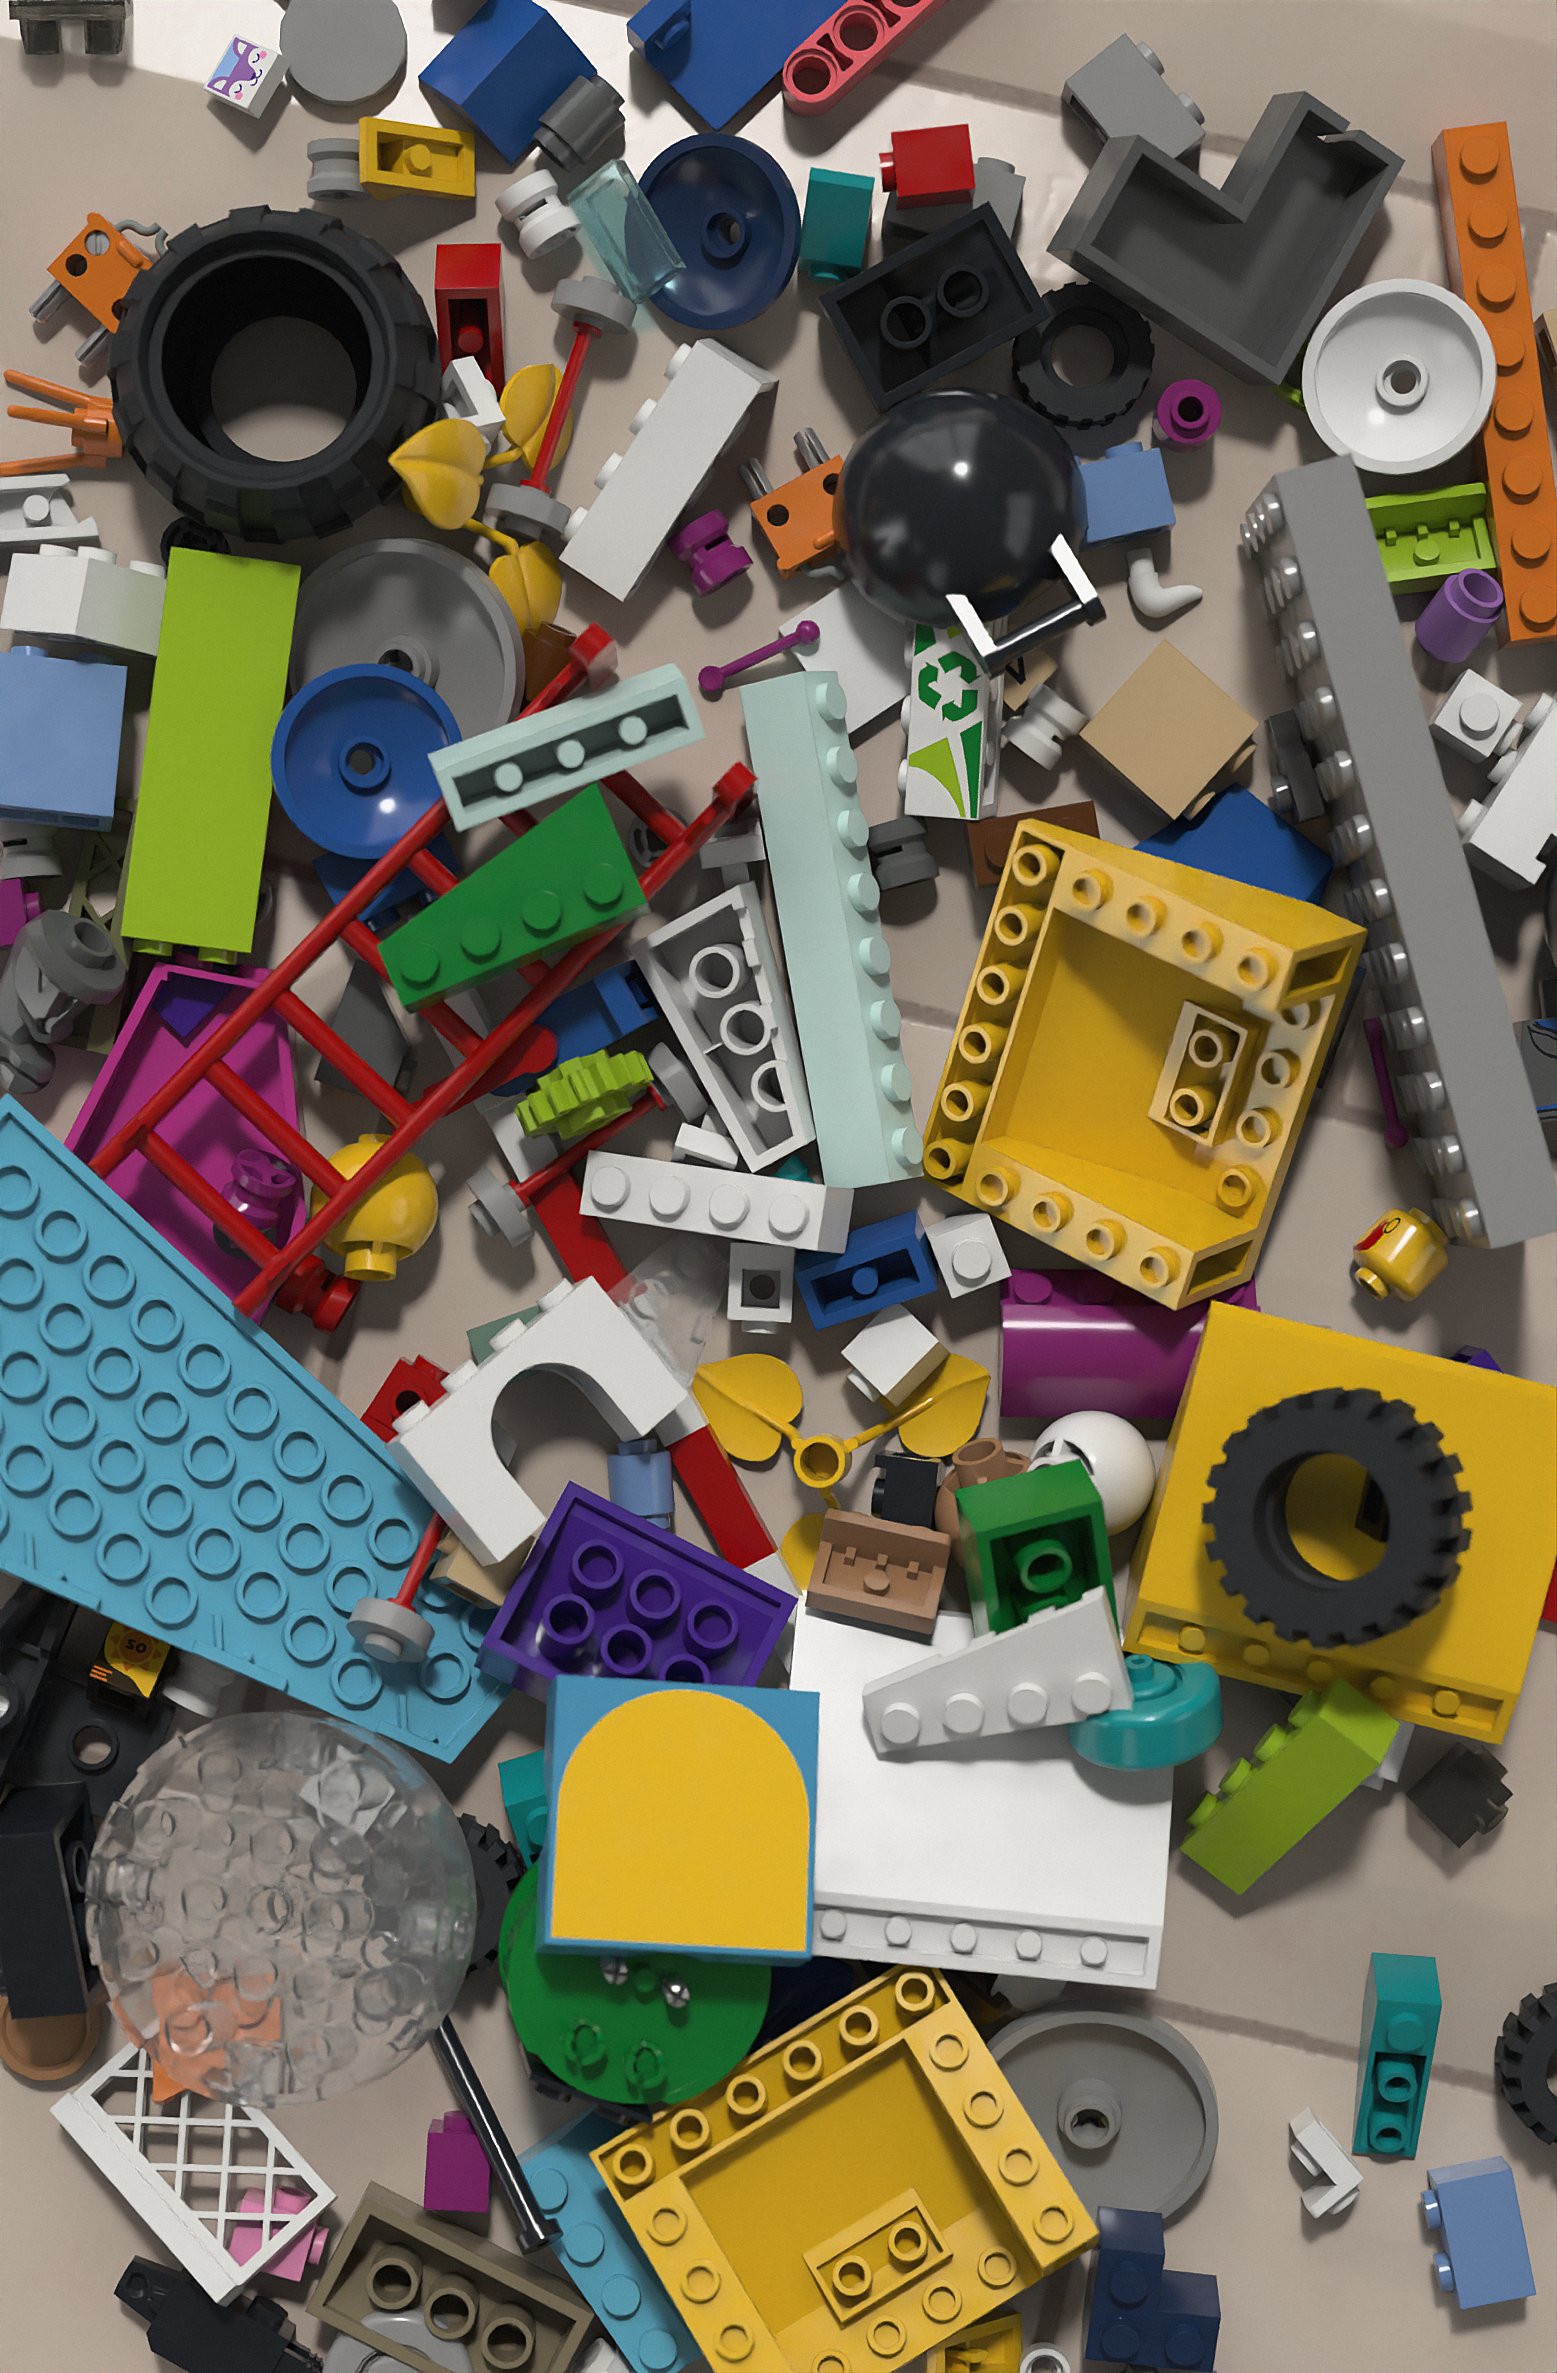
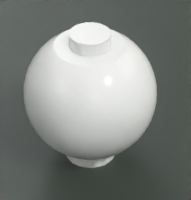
(1113, 1457)

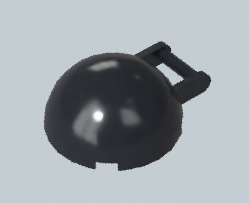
(964, 517)

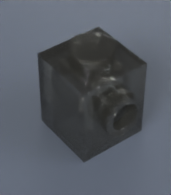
(1463, 1793)

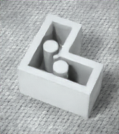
(86, 600)

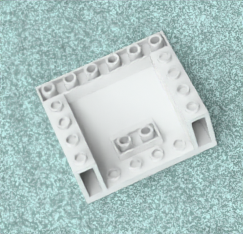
(976, 1846)

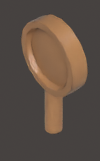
(50, 2045)

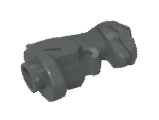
(49, 979)

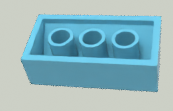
(602, 2247)

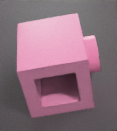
(294, 2257)

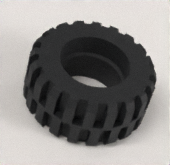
(1254, 1531)

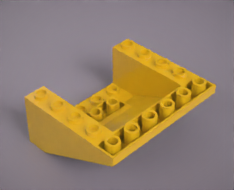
(1137, 1060)
(1447, 1669)
(848, 2189)

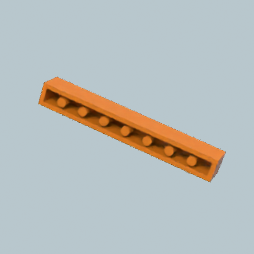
(1513, 444)

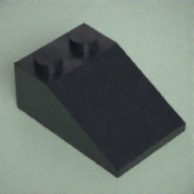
(933, 308)

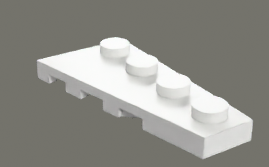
(1019, 1680)

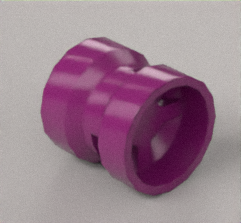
(714, 567)

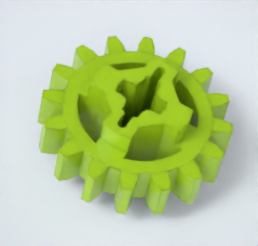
(584, 1094)

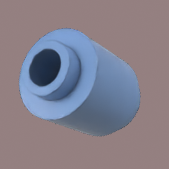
(642, 1480)

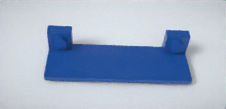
(723, 49)

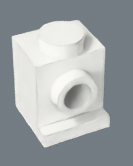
(753, 1259)

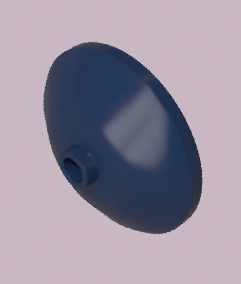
(698, 195)

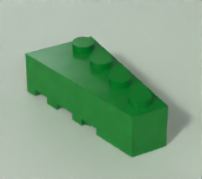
(524, 904)

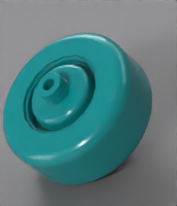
(1170, 1722)

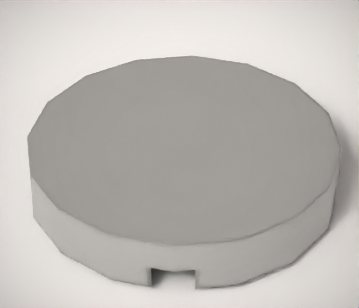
(343, 48)

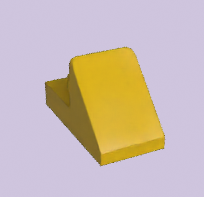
(415, 160)

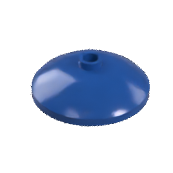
(352, 710)

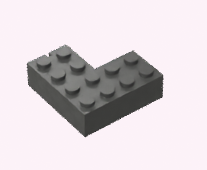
(1239, 264)

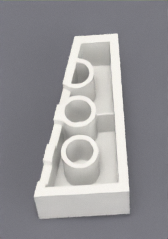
(664, 465)
(1520, 809)
(733, 1020)

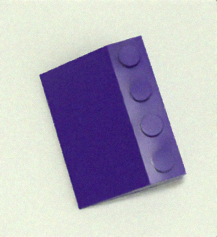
(629, 1603)

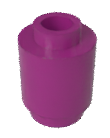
(1172, 429)

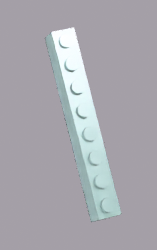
(832, 929)

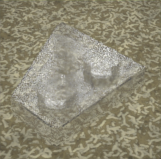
(675, 1300)

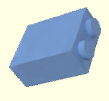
(59, 738)

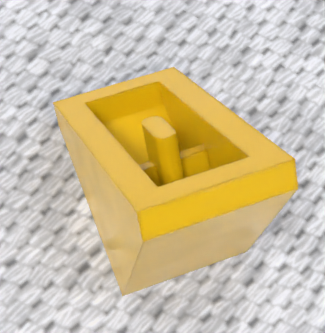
(984, 2346)

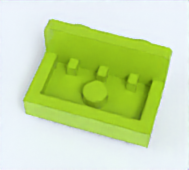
(1431, 535)

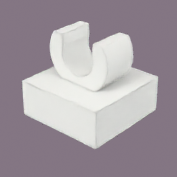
(732, 849)
(707, 1144)

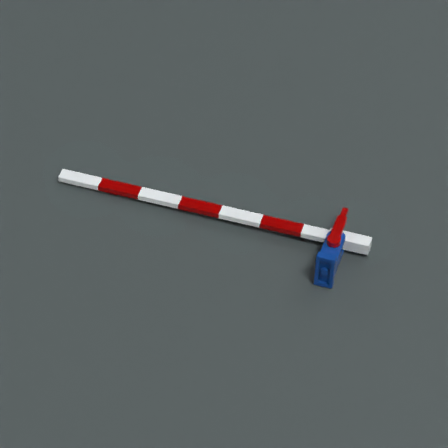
(571, 1027)

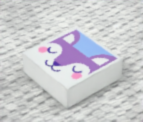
(246, 75)

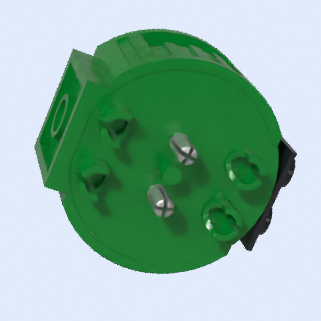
(624, 2025)

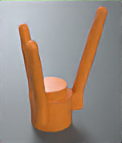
(91, 427)

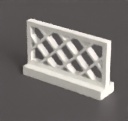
(165, 2207)

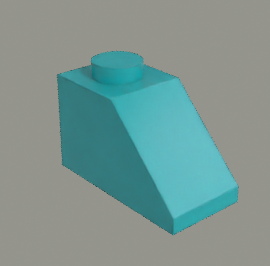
(835, 225)

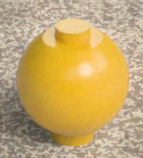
(389, 1220)

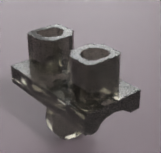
(42, 24)

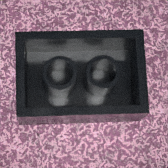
(43, 1910)

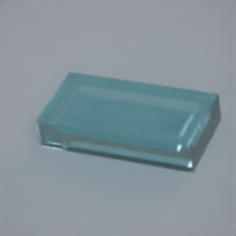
(626, 231)

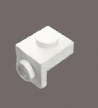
(471, 397)

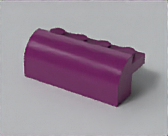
(1096, 1344)

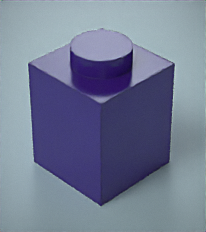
(189, 999)

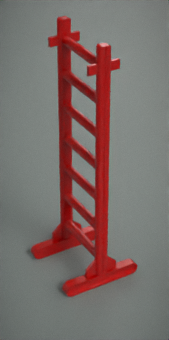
(592, 662)

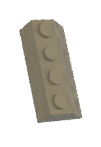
(498, 2302)

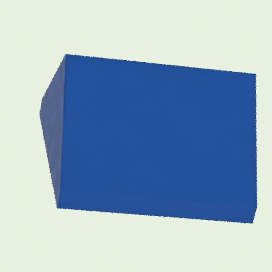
(506, 72)

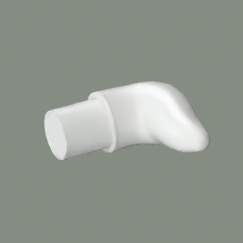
(1146, 588)

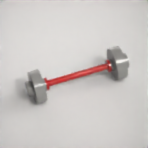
(593, 309)
(500, 1206)
(391, 1626)

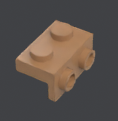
(879, 1570)

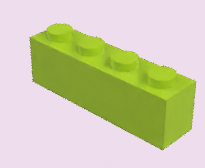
(1288, 1785)

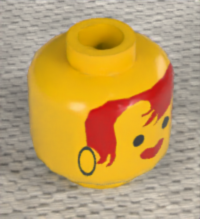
(1400, 1255)

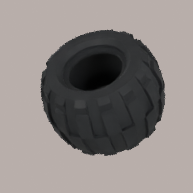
(211, 289)

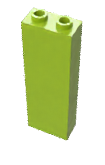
(209, 754)

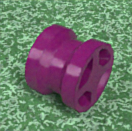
(259, 1186)

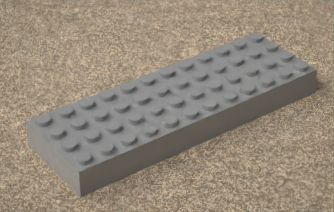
(1401, 857)

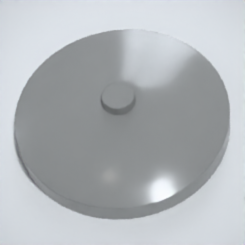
(418, 612)
(1114, 2101)

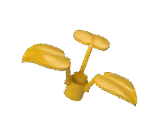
(445, 483)
(758, 1395)

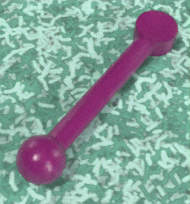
(713, 678)
(1395, 1135)

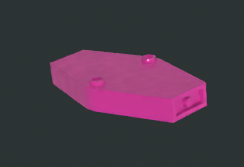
(204, 1125)

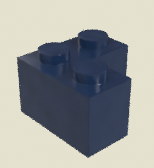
(1140, 2310)

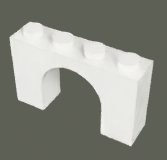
(450, 1443)

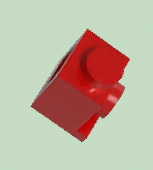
(420, 1376)

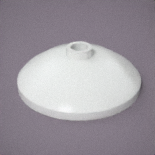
(1364, 348)

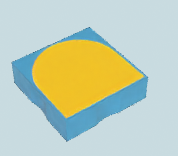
(679, 1821)

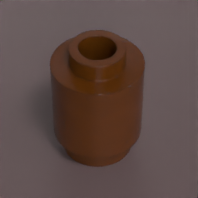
(545, 657)

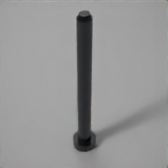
(536, 2229)

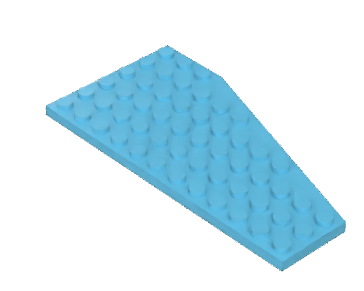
(198, 1472)

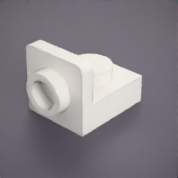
(1320, 2152)

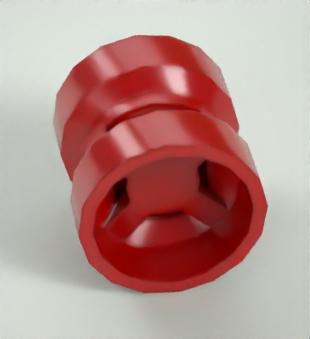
(318, 1294)

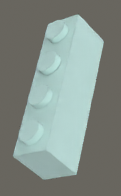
(567, 746)

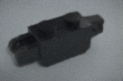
(209, 2337)

